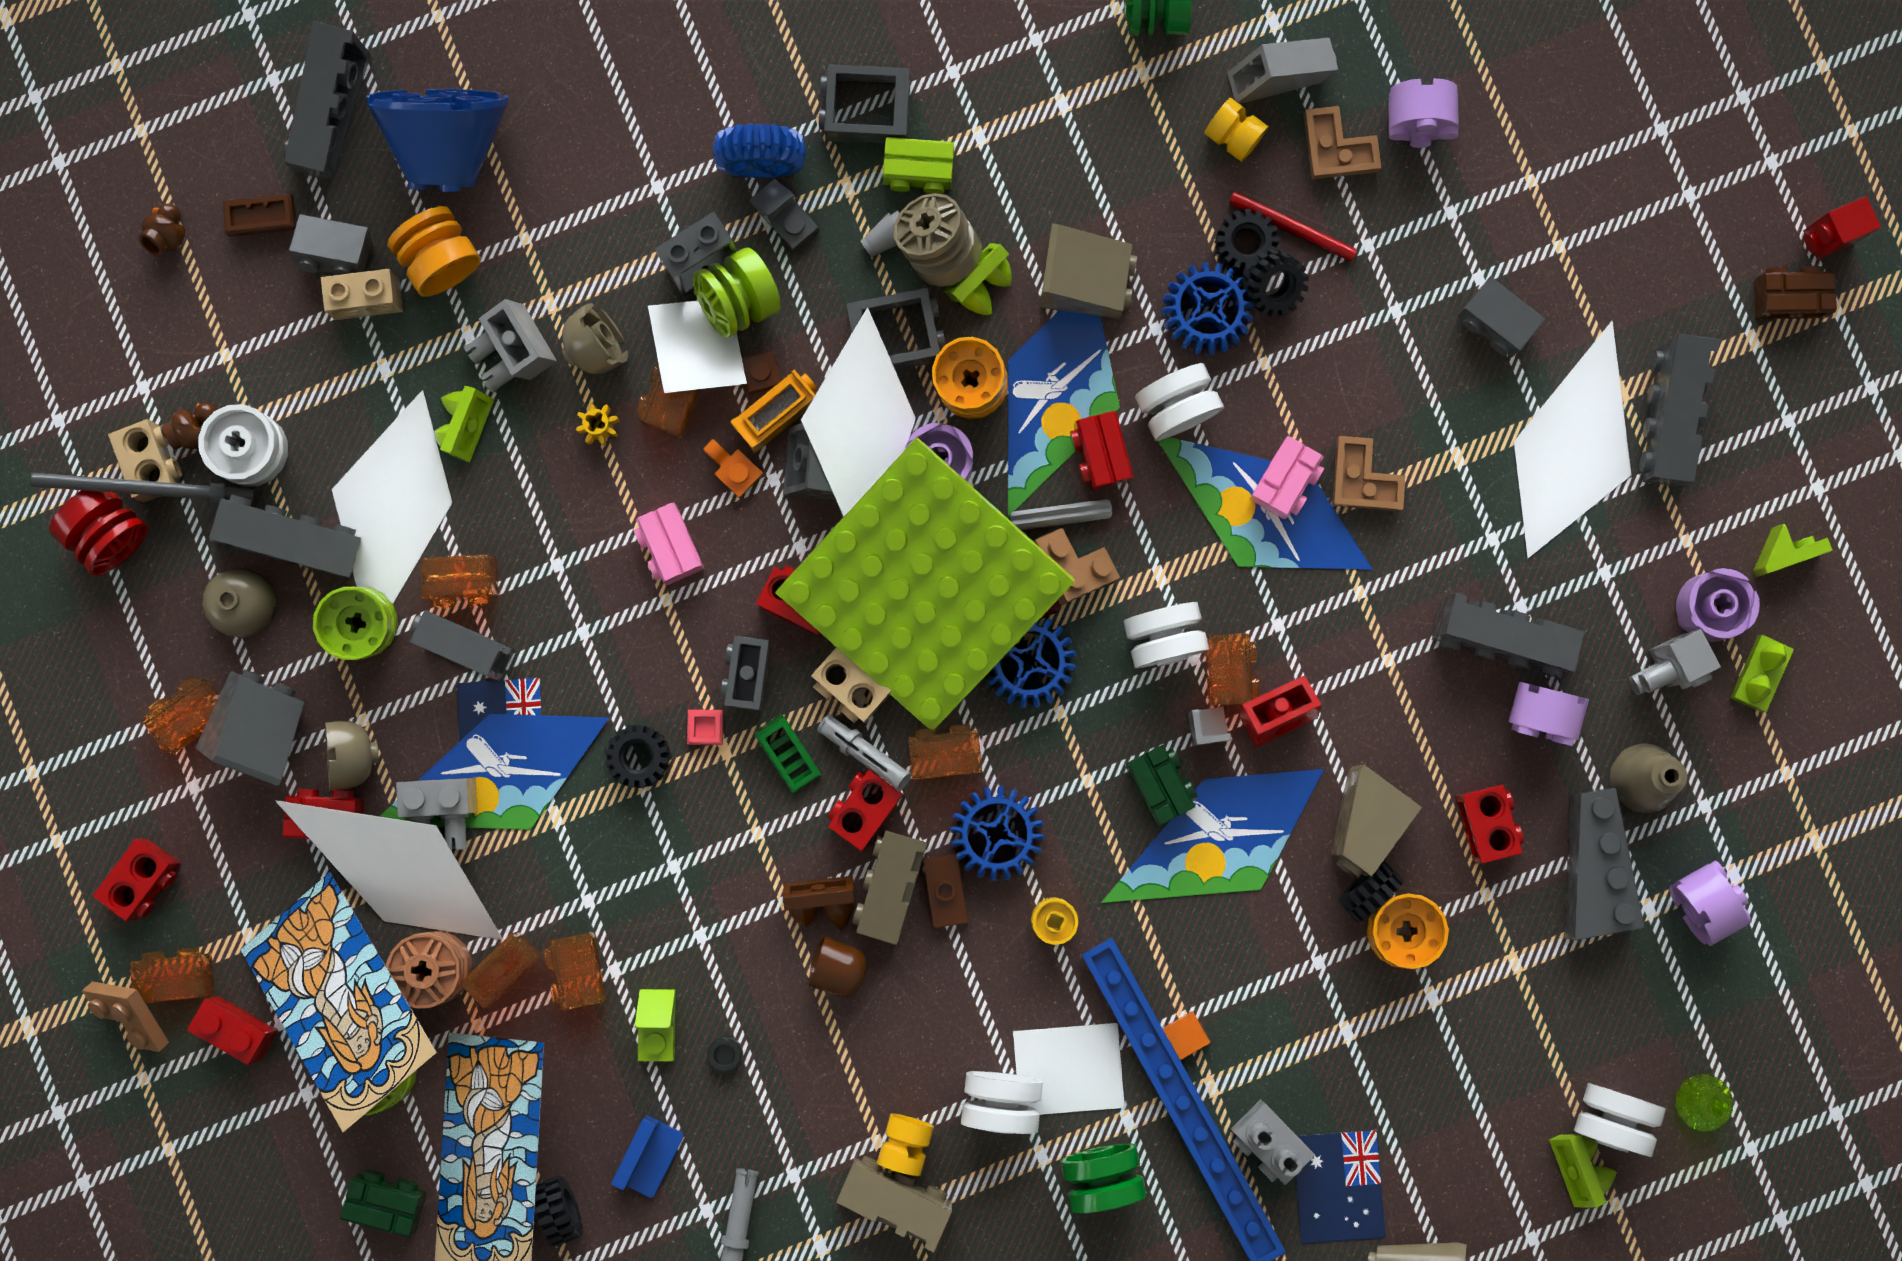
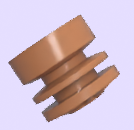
(441, 953)

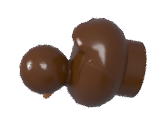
(161, 230)
(185, 428)

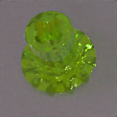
(1704, 1102)

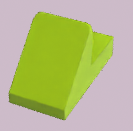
(1782, 552)
(656, 1024)

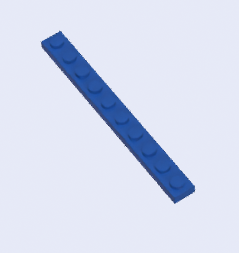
(1183, 1102)

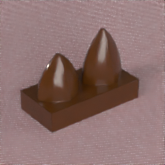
(832, 894)

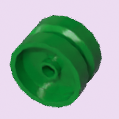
(1103, 1178)

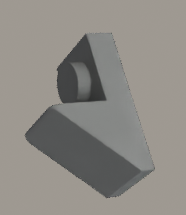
(784, 214)

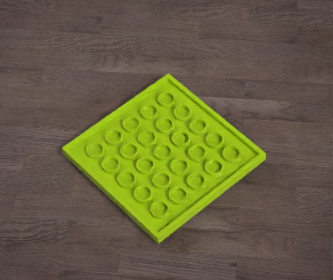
(925, 584)

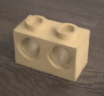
(361, 294)
(139, 465)
(844, 692)

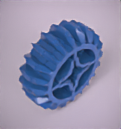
(759, 151)
(1214, 319)
(1057, 675)
(1008, 805)

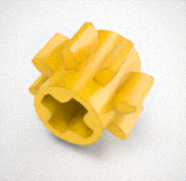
(597, 415)

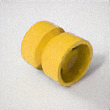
(1236, 129)
(1054, 921)
(905, 1144)

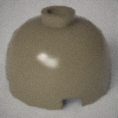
(592, 341)
(238, 603)
(348, 754)

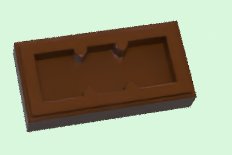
(259, 215)
(945, 890)

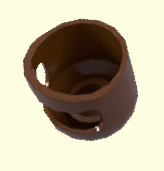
(837, 968)

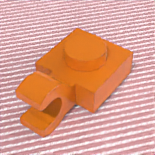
(735, 471)

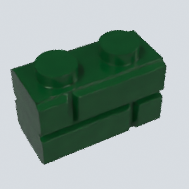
(1161, 785)
(383, 1203)

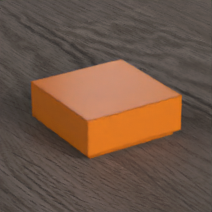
(1186, 1035)

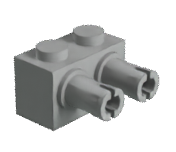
(516, 339)
(1679, 661)
(448, 798)
(1272, 1142)

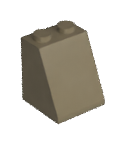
(1087, 273)
(1369, 821)

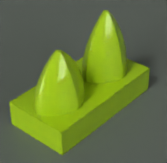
(971, 290)
(469, 415)
(1762, 673)
(1583, 1181)

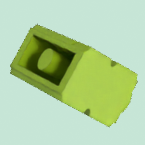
(918, 164)

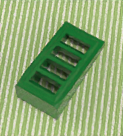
(770, 728)

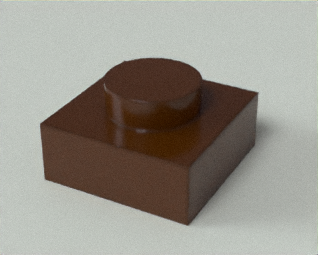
(761, 372)

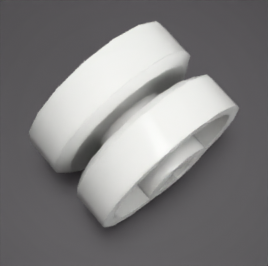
(1179, 402)
(223, 441)
(1166, 637)
(1002, 1107)
(1619, 1120)

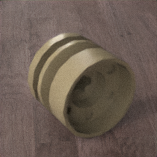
(937, 240)

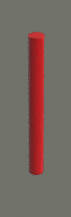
(1295, 227)

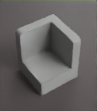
(1208, 726)

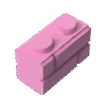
(1287, 478)
(668, 543)

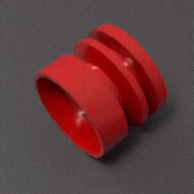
(98, 530)

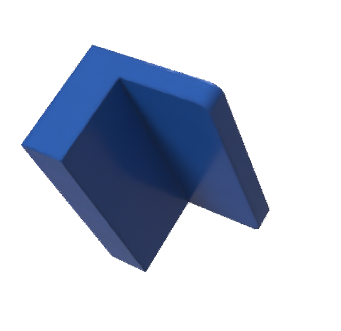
(648, 1157)

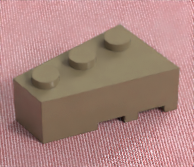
(889, 886)
(896, 1201)

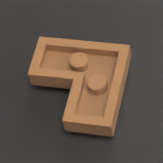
(1332, 154)
(1355, 483)
(1088, 571)
(128, 1008)

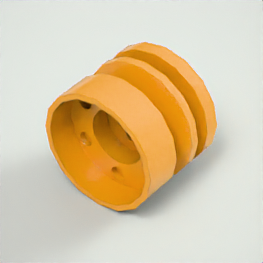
(434, 251)
(970, 358)
(1428, 936)

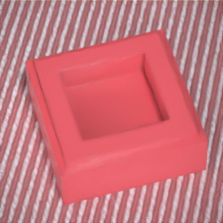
(705, 727)

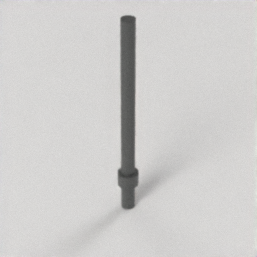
(212, 493)

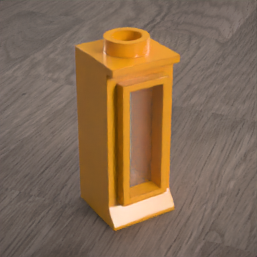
(775, 410)

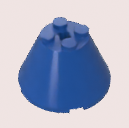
(439, 134)

